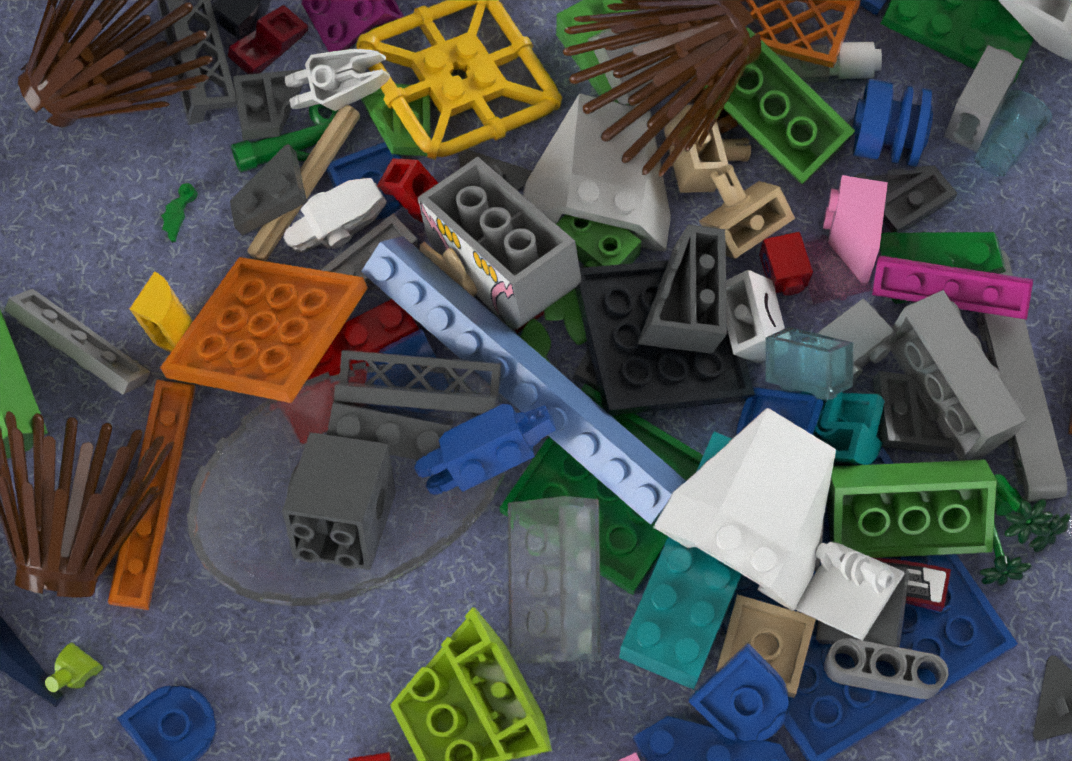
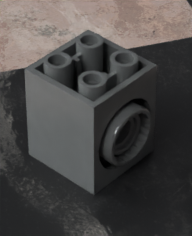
(339, 501)

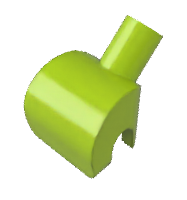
(72, 669)

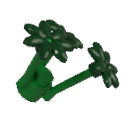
(1025, 520)

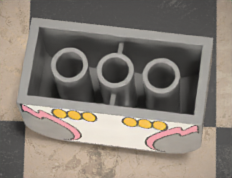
(503, 241)

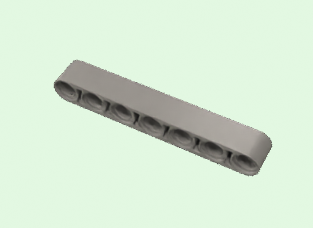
(1035, 444)

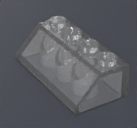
(554, 581)

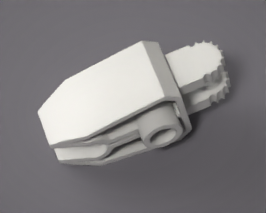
(337, 78)
(336, 215)

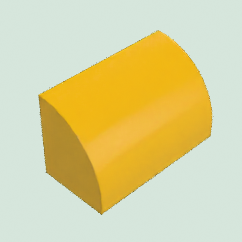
(161, 313)

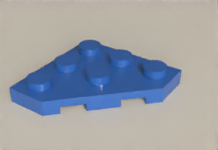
(689, 741)

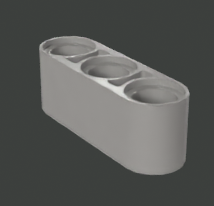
(904, 661)

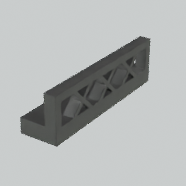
(195, 100)
(417, 397)

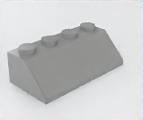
(955, 377)

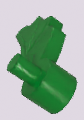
(175, 210)

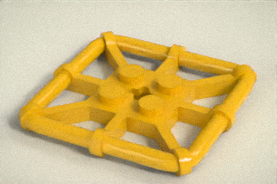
(451, 93)

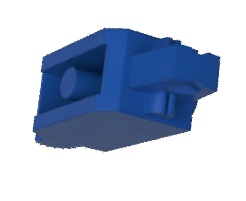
(484, 447)

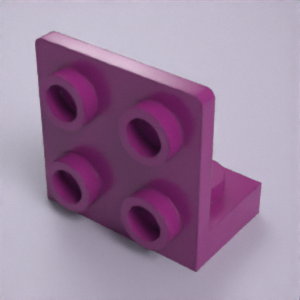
(345, 20)

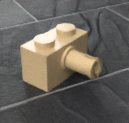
(696, 165)
(747, 213)

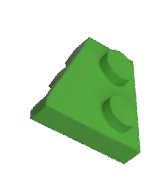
(390, 125)

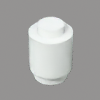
(857, 61)

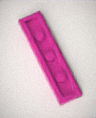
(965, 287)

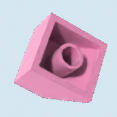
(856, 222)

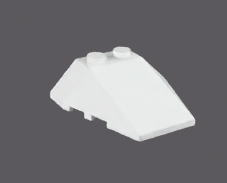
(589, 181)
(758, 505)

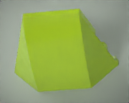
(471, 702)

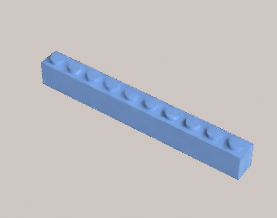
(525, 376)

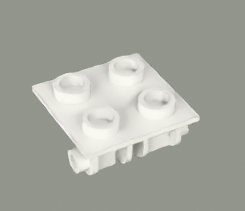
(848, 589)

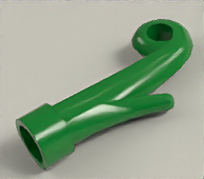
(250, 154)

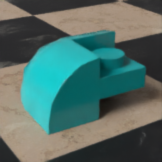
(851, 427)

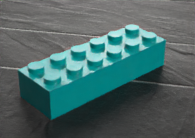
(681, 607)

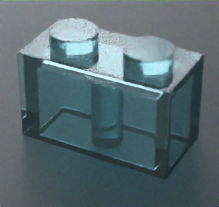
(809, 362)

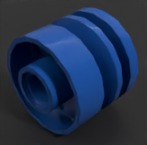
(893, 123)

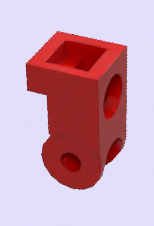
(406, 182)

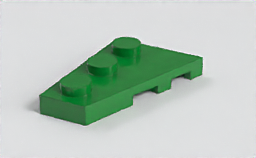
(955, 249)

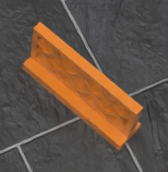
(794, 48)

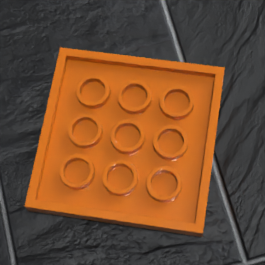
(264, 329)

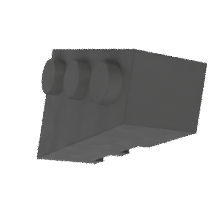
(691, 295)

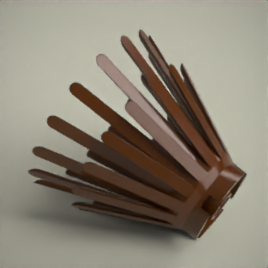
(702, 41)
(76, 77)
(64, 547)

